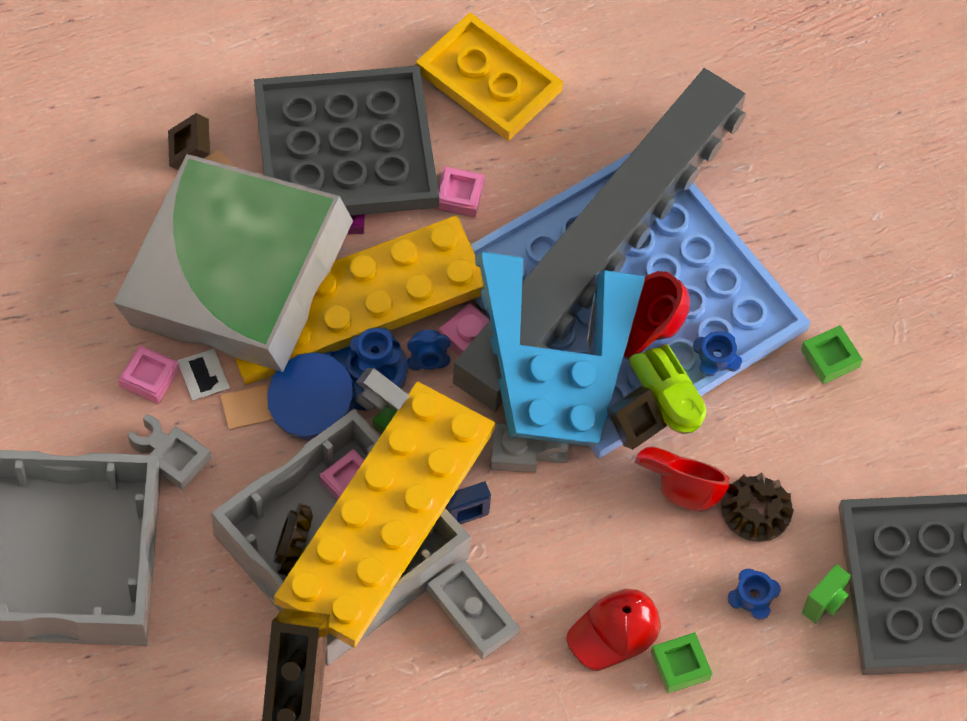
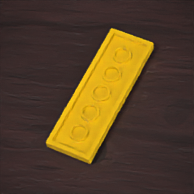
(386, 289)
(386, 512)

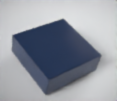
(470, 503)

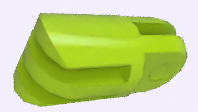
(671, 387)

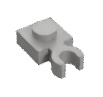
(177, 453)

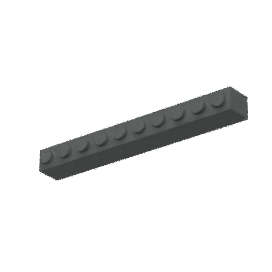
(611, 226)

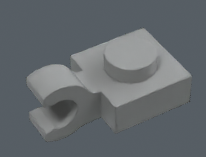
(379, 392)
(522, 453)

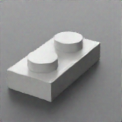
(473, 609)

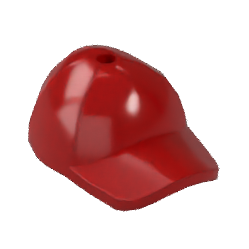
(659, 312)
(685, 480)
(611, 636)

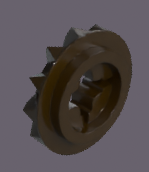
(750, 523)
(293, 538)

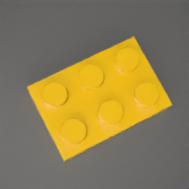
(489, 76)

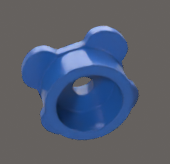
(375, 338)
(717, 342)
(428, 350)
(754, 581)

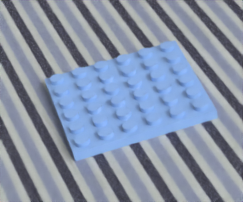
(695, 245)

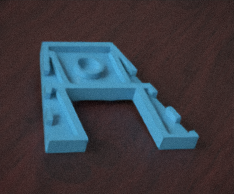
(550, 390)

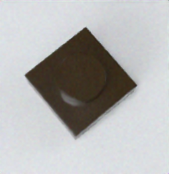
(189, 138)
(636, 417)

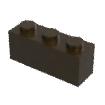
(295, 666)

